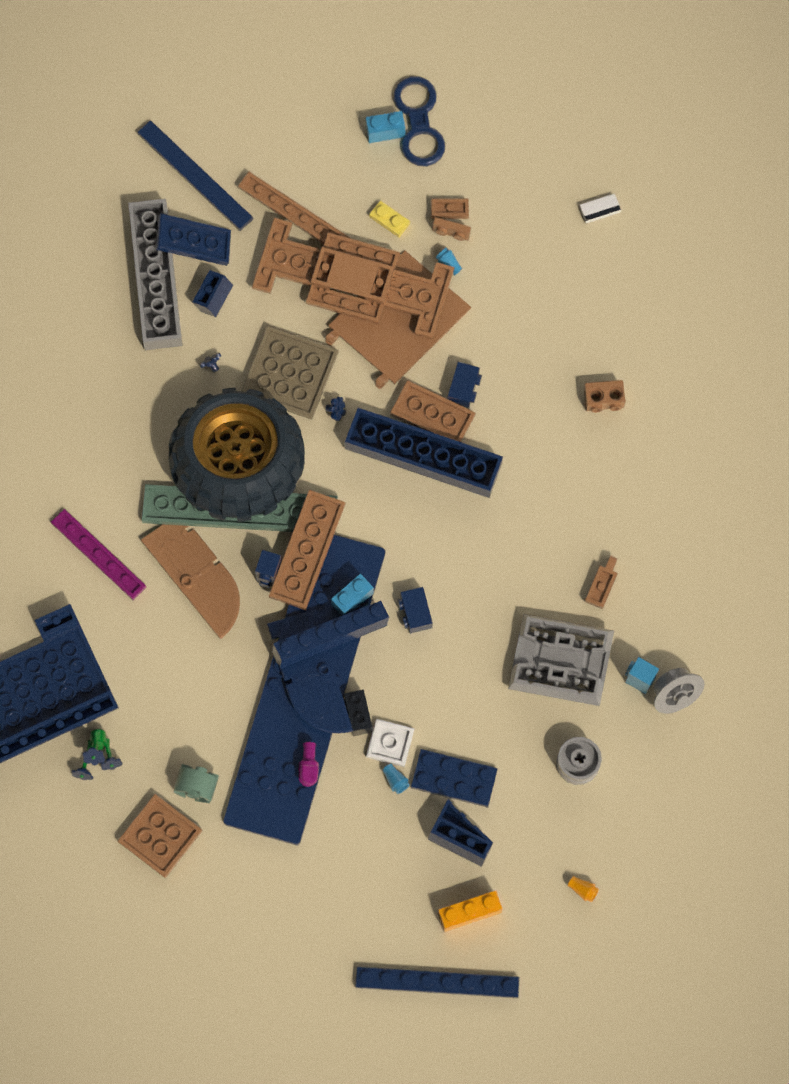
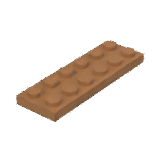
(307, 550)

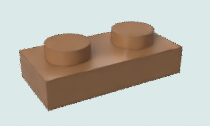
(450, 208)
(456, 230)

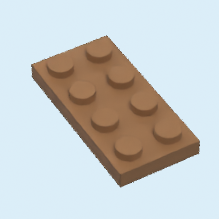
(432, 412)

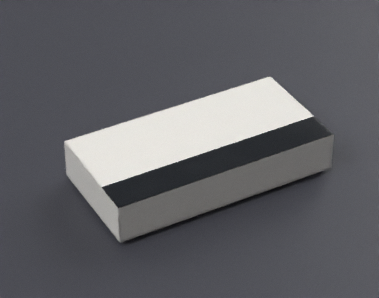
(600, 208)

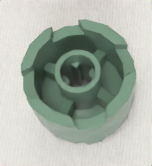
(196, 783)

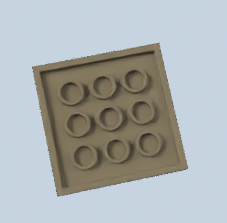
(291, 371)

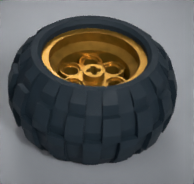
(235, 423)

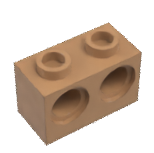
(603, 391)

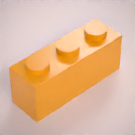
(470, 911)

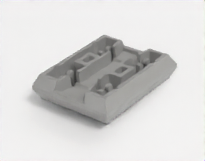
(561, 660)

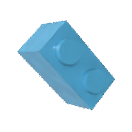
(385, 127)
(352, 595)
(641, 675)

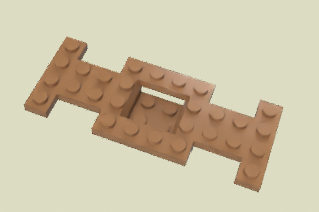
(354, 269)

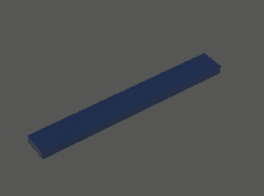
(195, 175)

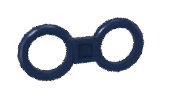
(419, 121)

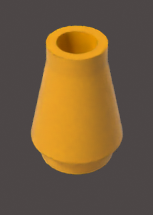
(583, 888)

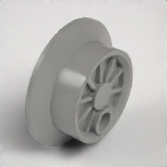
(677, 690)

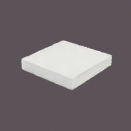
(390, 743)

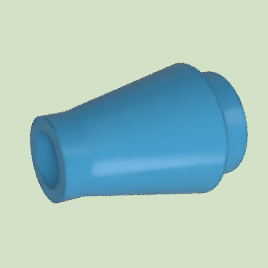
(447, 257)
(396, 779)

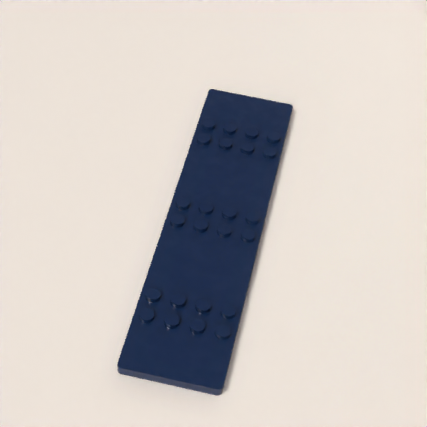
(267, 786)

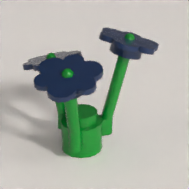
(95, 755)

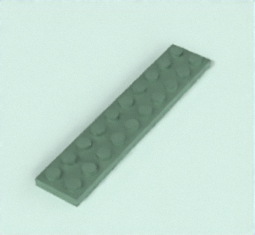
(170, 507)

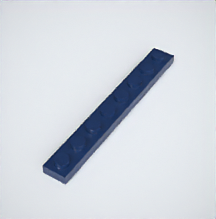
(437, 982)

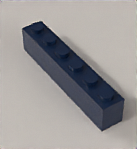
(330, 634)

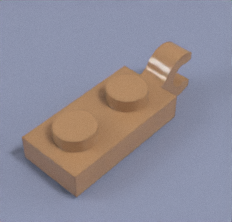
(602, 584)

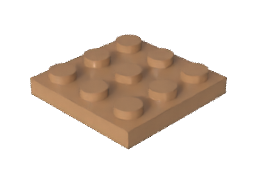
(160, 836)

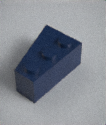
(459, 835)

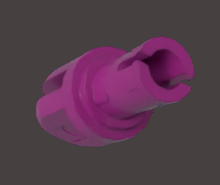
(308, 766)

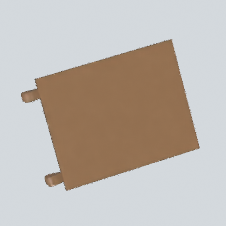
(393, 343)

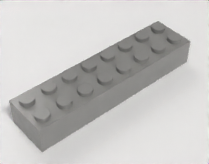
(154, 278)

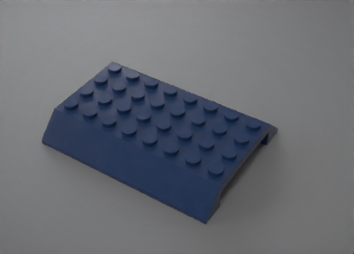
(50, 686)

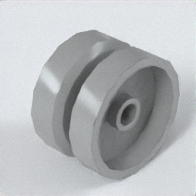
(572, 770)

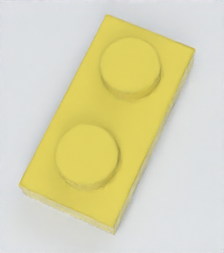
(389, 219)

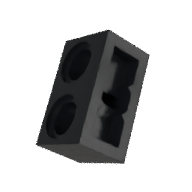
(358, 712)

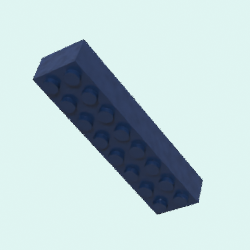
(423, 452)

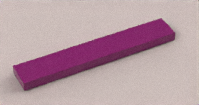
(98, 554)

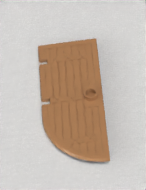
(192, 569)

